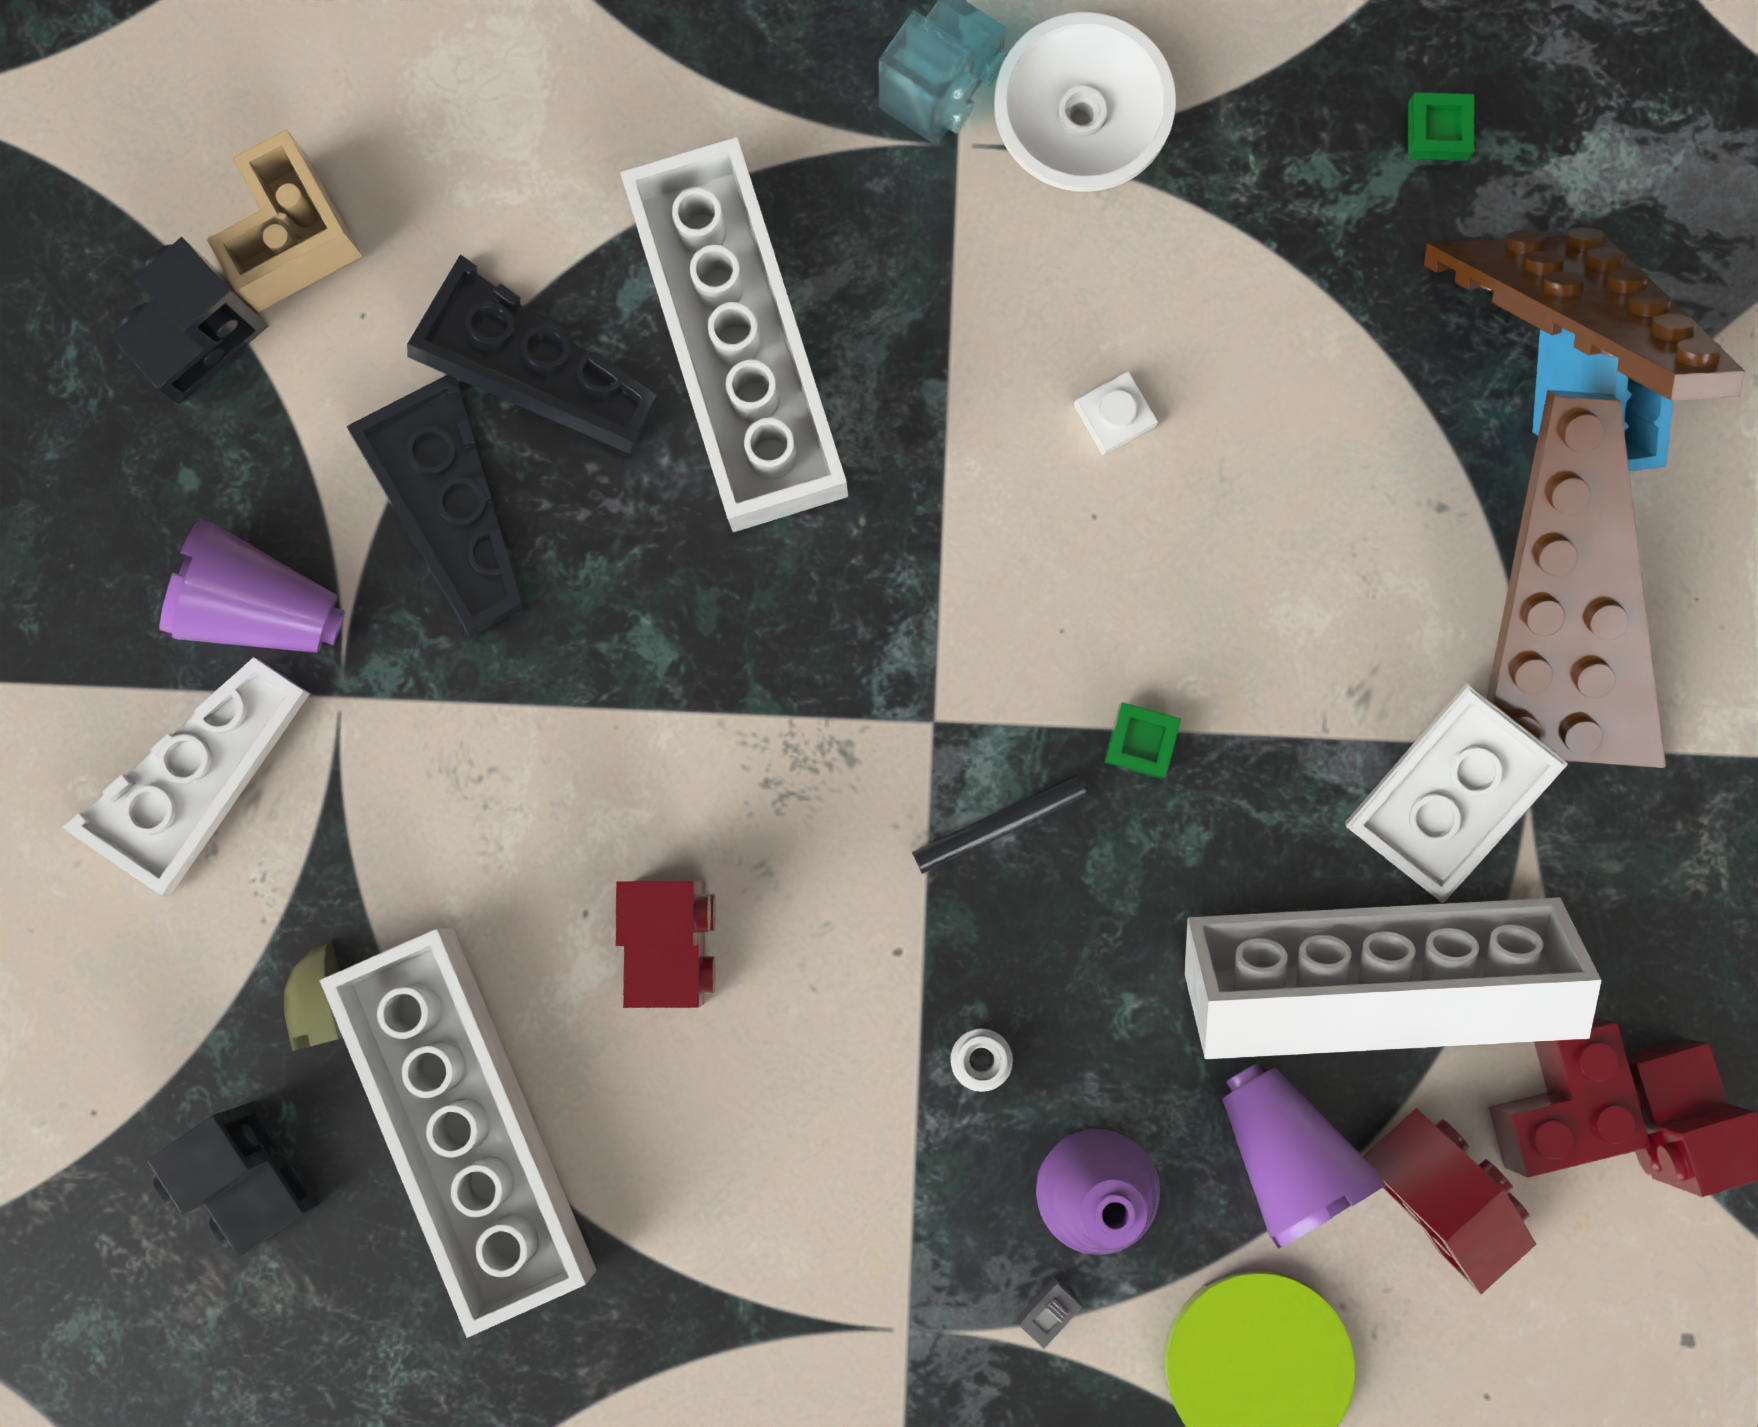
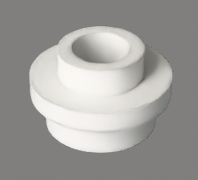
(995, 1074)

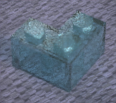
(938, 67)

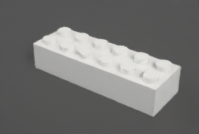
(735, 334)
(1389, 978)
(459, 1130)

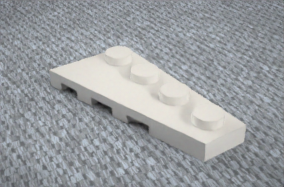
(182, 791)

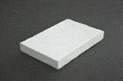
(1455, 793)

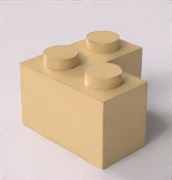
(294, 234)

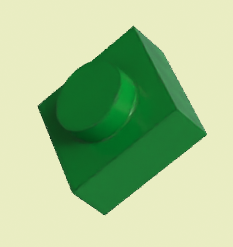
(1441, 126)
(1142, 740)

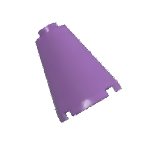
(245, 597)
(1293, 1155)
(1084, 1177)

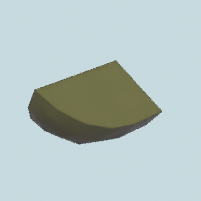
(305, 1003)

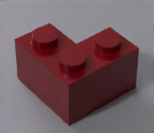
(665, 943)
(1583, 1115)
(1691, 1128)
(1454, 1200)

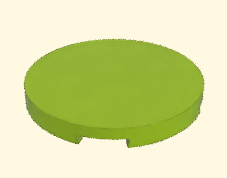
(1259, 1355)

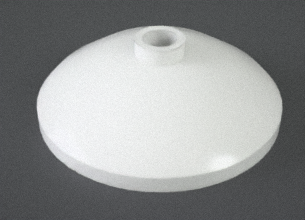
(1089, 67)

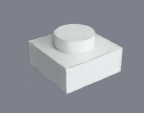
(1115, 413)

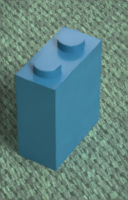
(1644, 412)

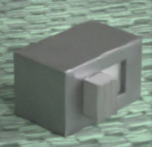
(1049, 1312)

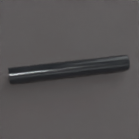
(999, 824)

